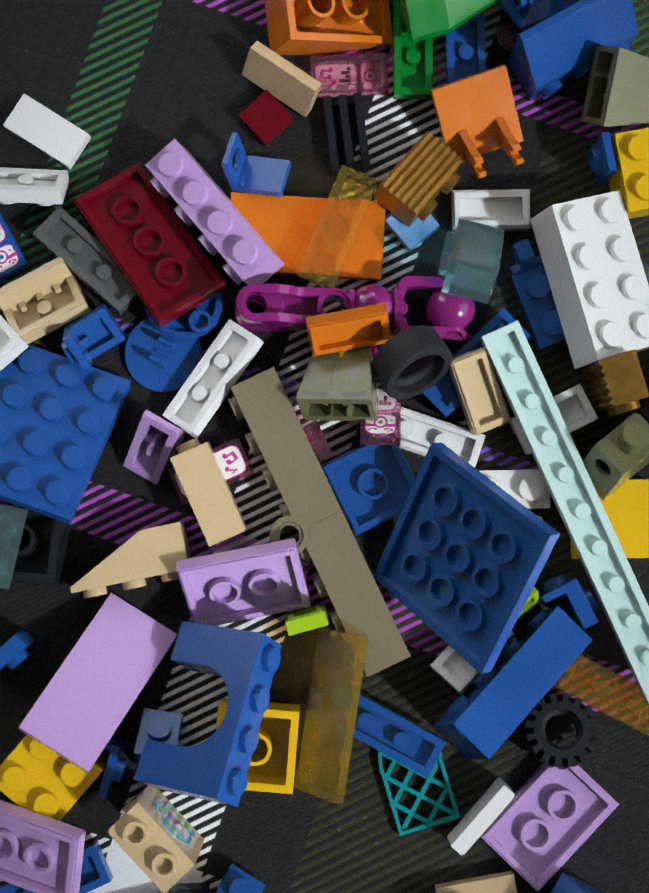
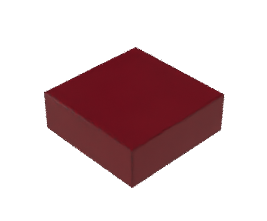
(266, 118)

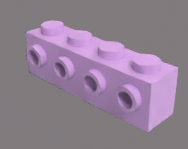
(216, 216)

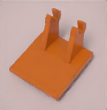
(479, 117)

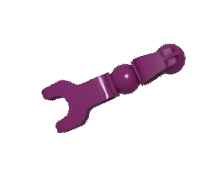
(289, 305)

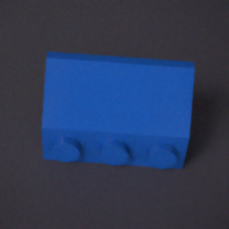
(567, 43)

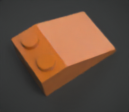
(327, 25)

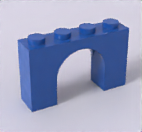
(220, 764)

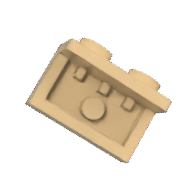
(42, 300)

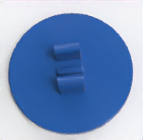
(159, 360)

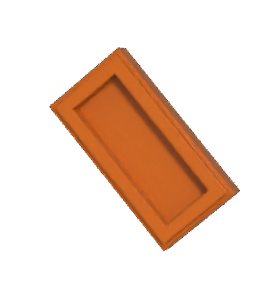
(348, 329)

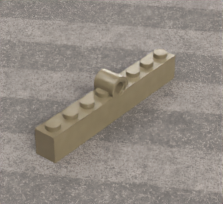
(318, 518)

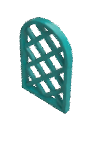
(428, 823)

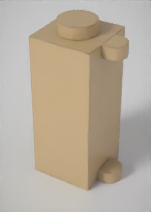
(207, 491)

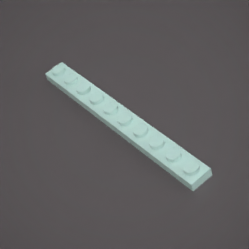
(573, 495)

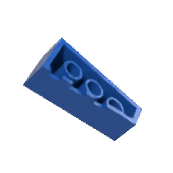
(519, 680)

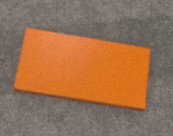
(290, 223)

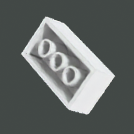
(595, 276)

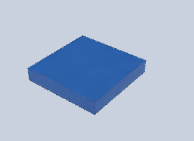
(370, 484)

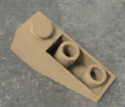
(143, 556)

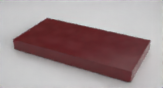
(149, 245)

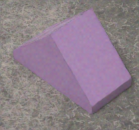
(153, 447)

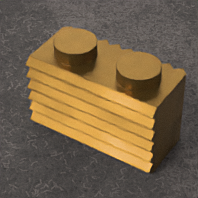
(418, 180)
(616, 383)

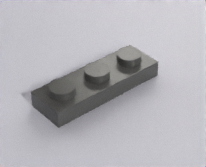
(85, 258)

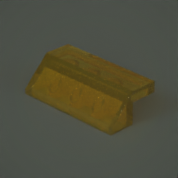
(331, 714)

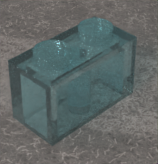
(471, 260)

